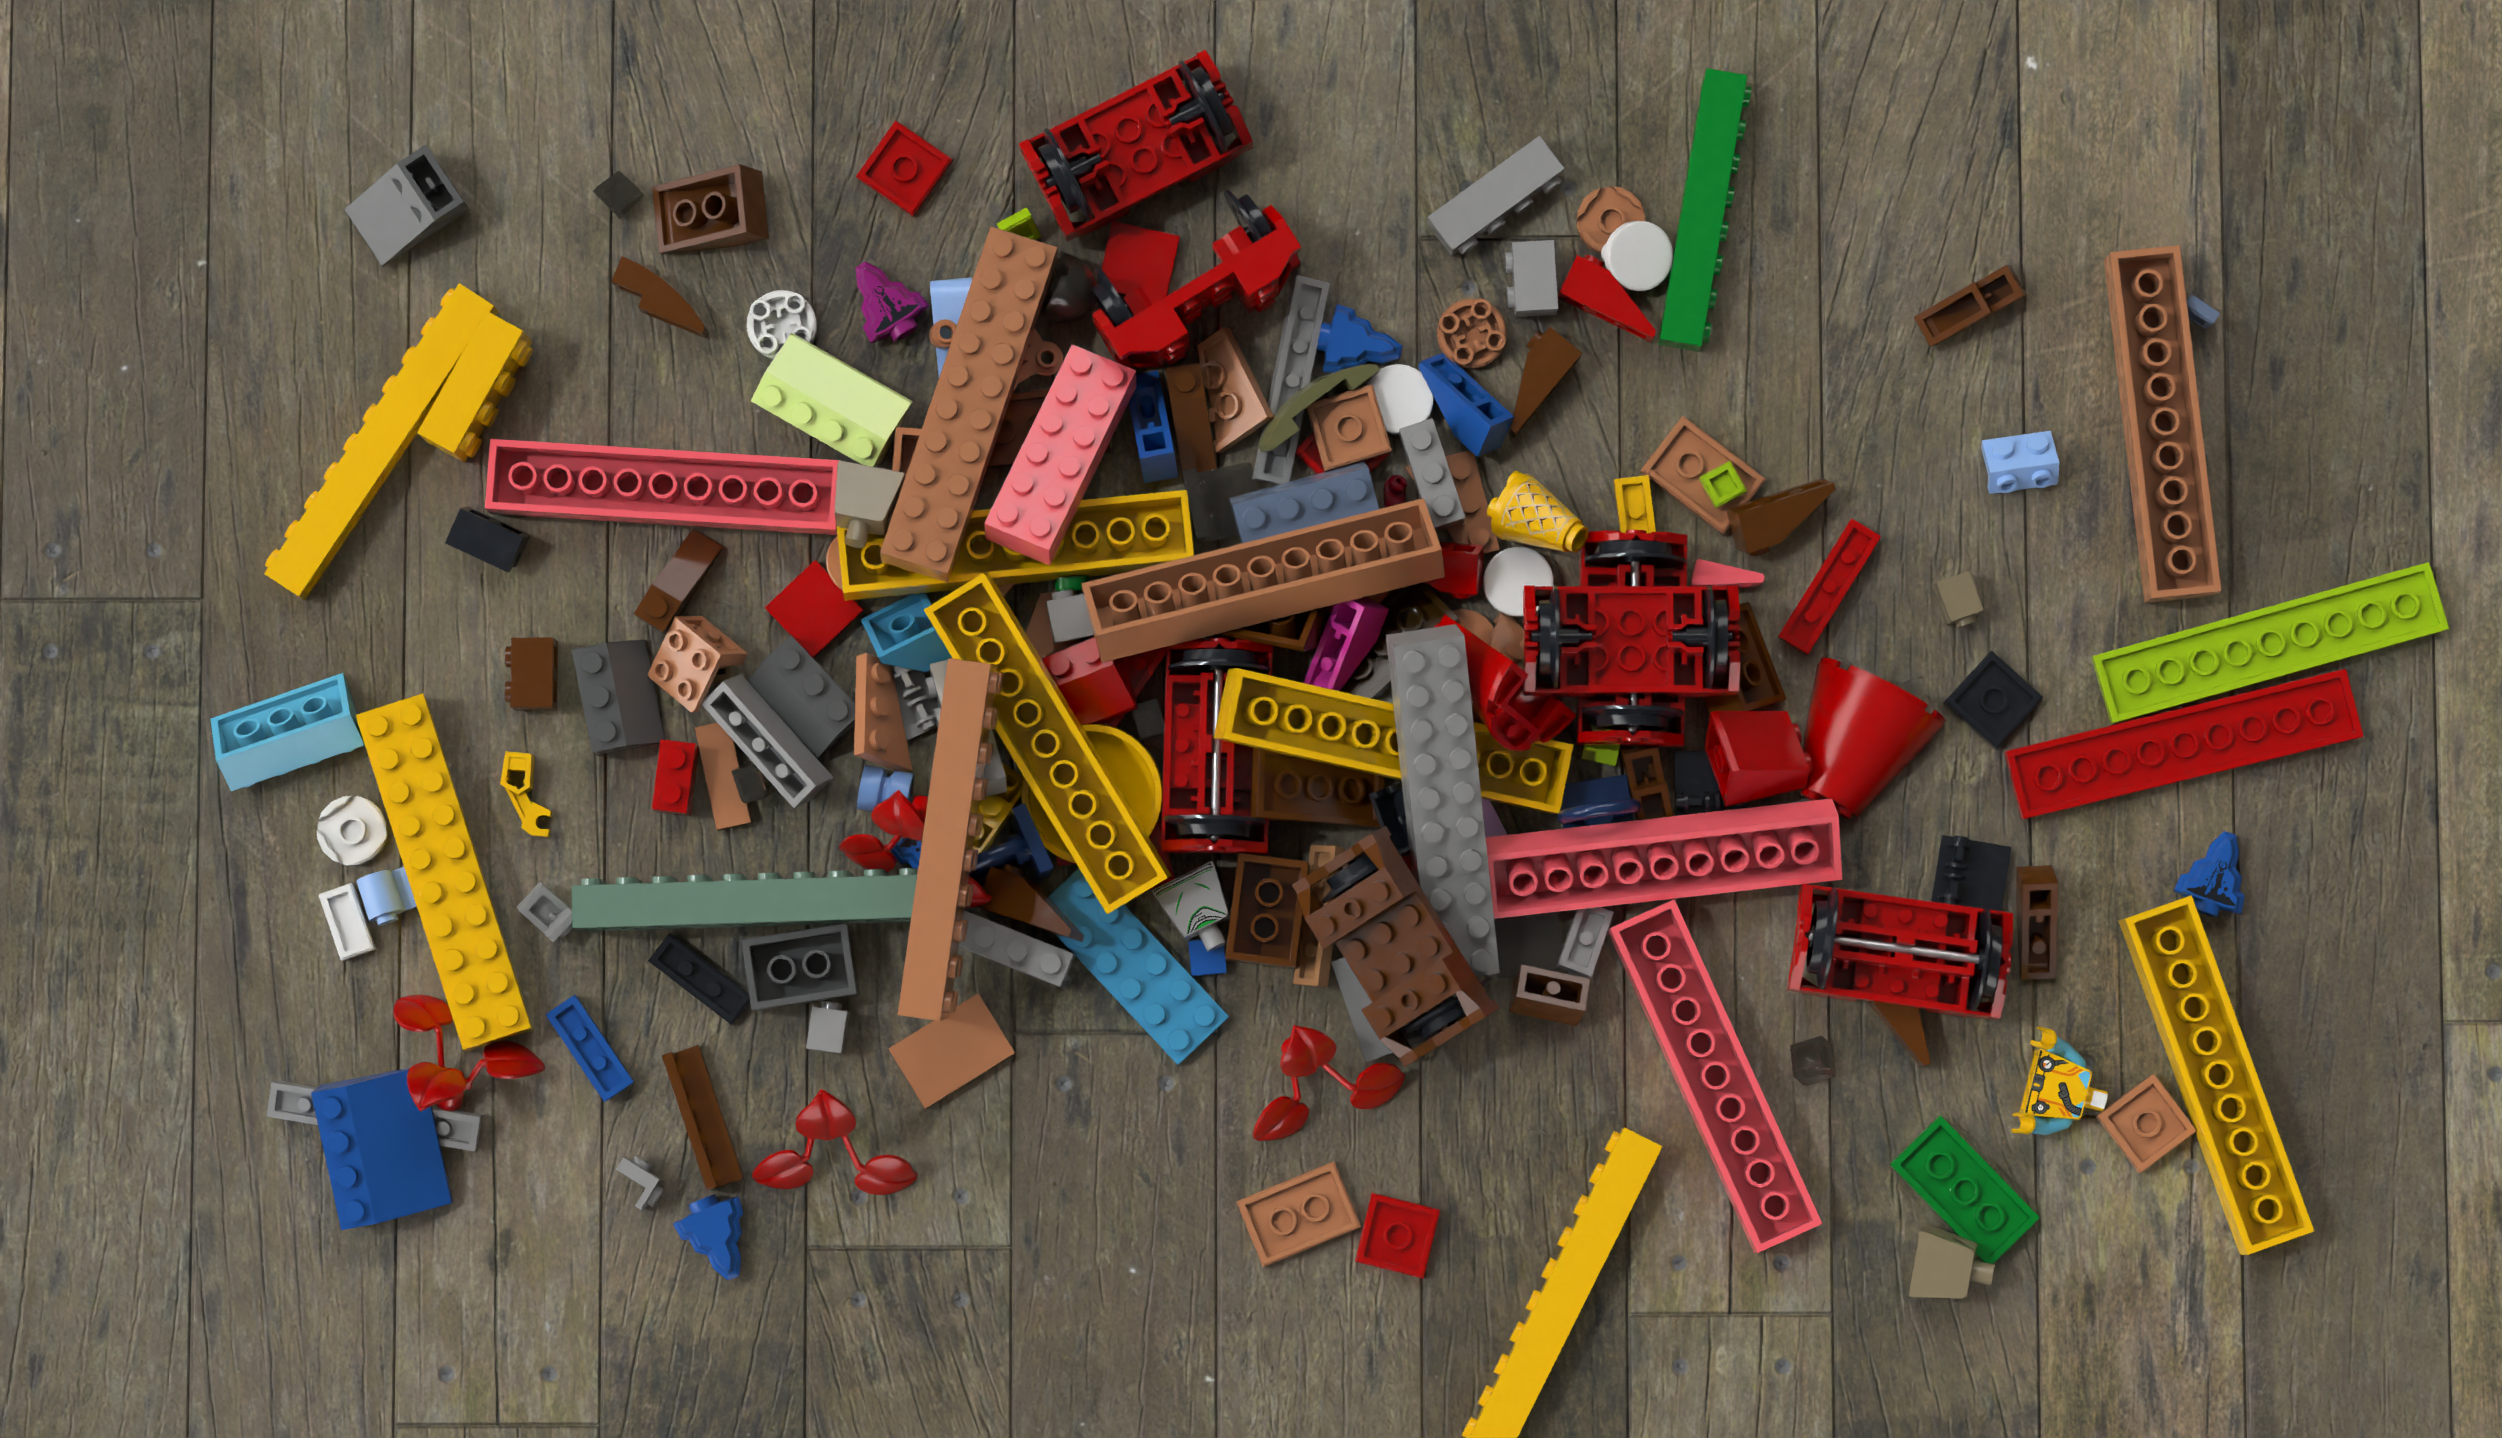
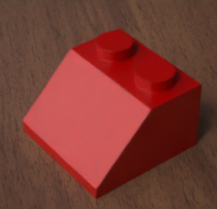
(1091, 687)

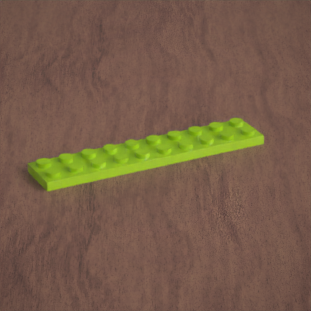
(2270, 643)

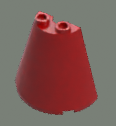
(1499, 699)
(1861, 735)

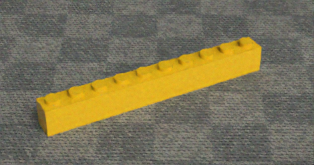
(377, 446)
(1566, 1286)

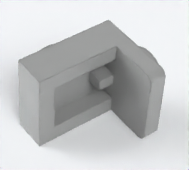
(547, 912)
(639, 1171)

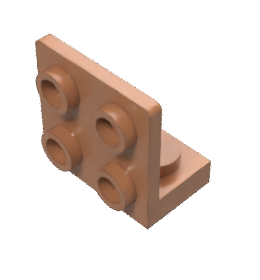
(691, 659)

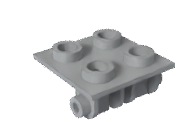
(914, 702)

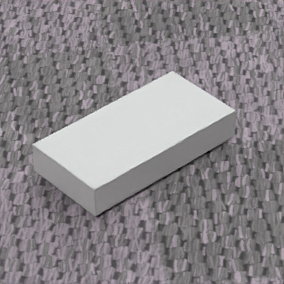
(347, 922)

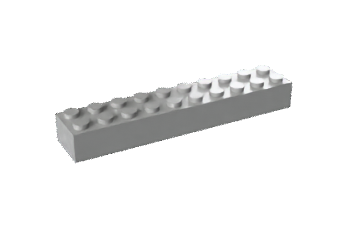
(1443, 786)

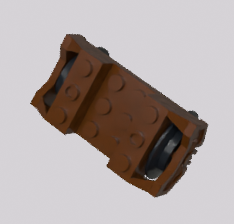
(1394, 946)

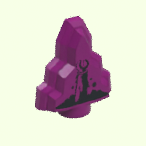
(887, 305)

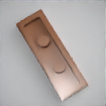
(718, 760)

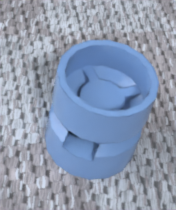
(878, 786)

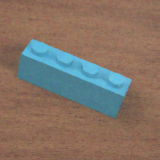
(286, 732)

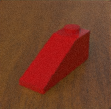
(1600, 294)
(1462, 569)

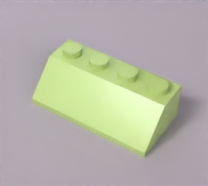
(831, 401)

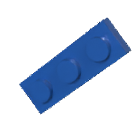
(590, 1048)

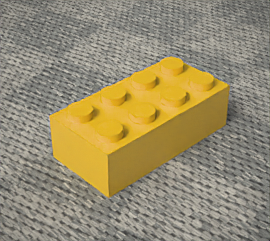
(476, 387)

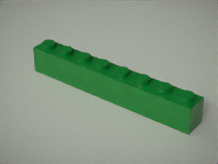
(1703, 209)

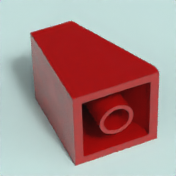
(1755, 754)

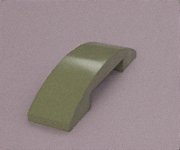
(1283, 425)

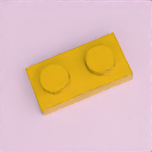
(1634, 504)

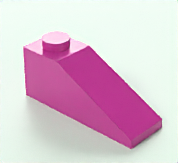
(1345, 642)

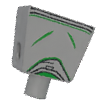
(1196, 905)

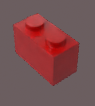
(675, 777)

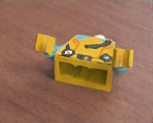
(2056, 1088)

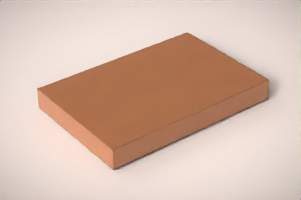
(1686, 457)
(952, 1051)
(1298, 1214)

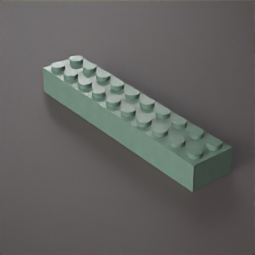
(743, 901)

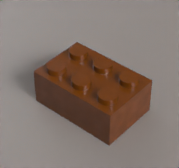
(1265, 911)

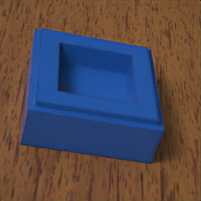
(1206, 962)

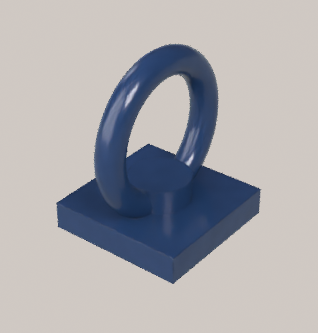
(1597, 802)
(1021, 847)

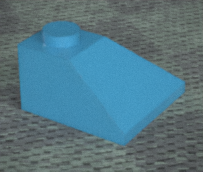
(905, 634)

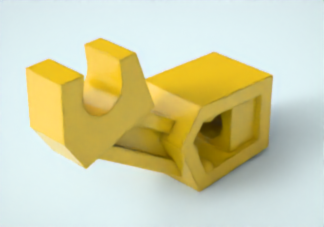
(528, 811)

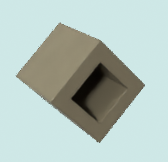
(1958, 599)

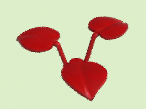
(899, 819)
(1302, 1056)
(446, 1086)
(825, 1120)

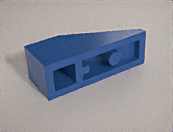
(1467, 407)
(1152, 429)

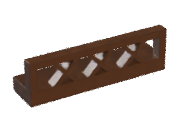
(703, 1117)

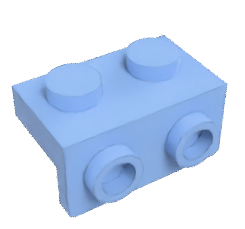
(2020, 462)

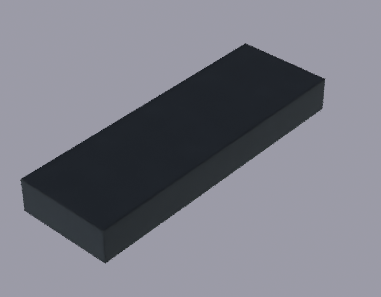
(700, 979)

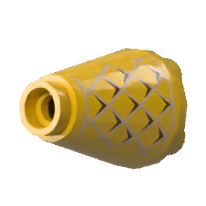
(1535, 516)

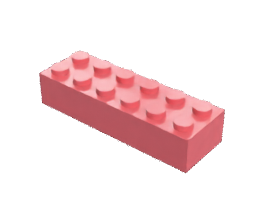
(1060, 454)

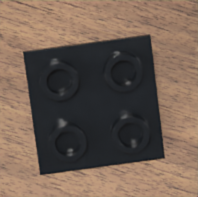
(1696, 785)
(1971, 873)

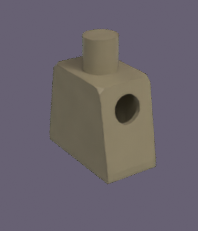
(865, 500)
(1946, 1265)

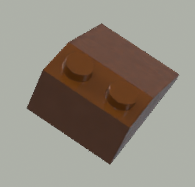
(711, 210)

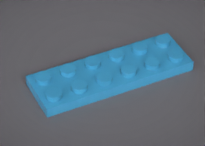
(1138, 971)

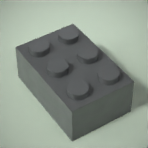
(800, 967)

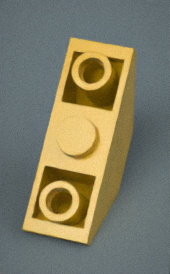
(997, 810)

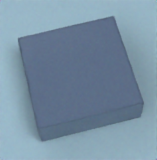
(2201, 312)

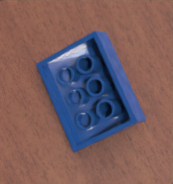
(379, 1149)

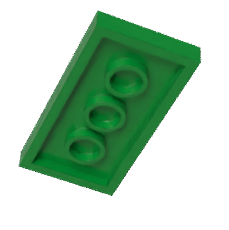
(1964, 1190)

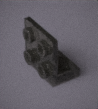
(1210, 502)

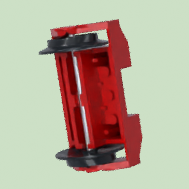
(1632, 561)
(1201, 792)
(1934, 958)

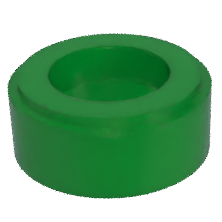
(1070, 582)

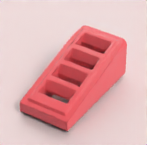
(1717, 574)

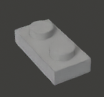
(1585, 941)

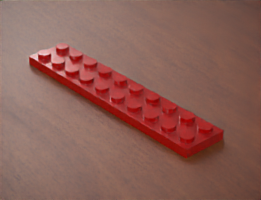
(2183, 744)

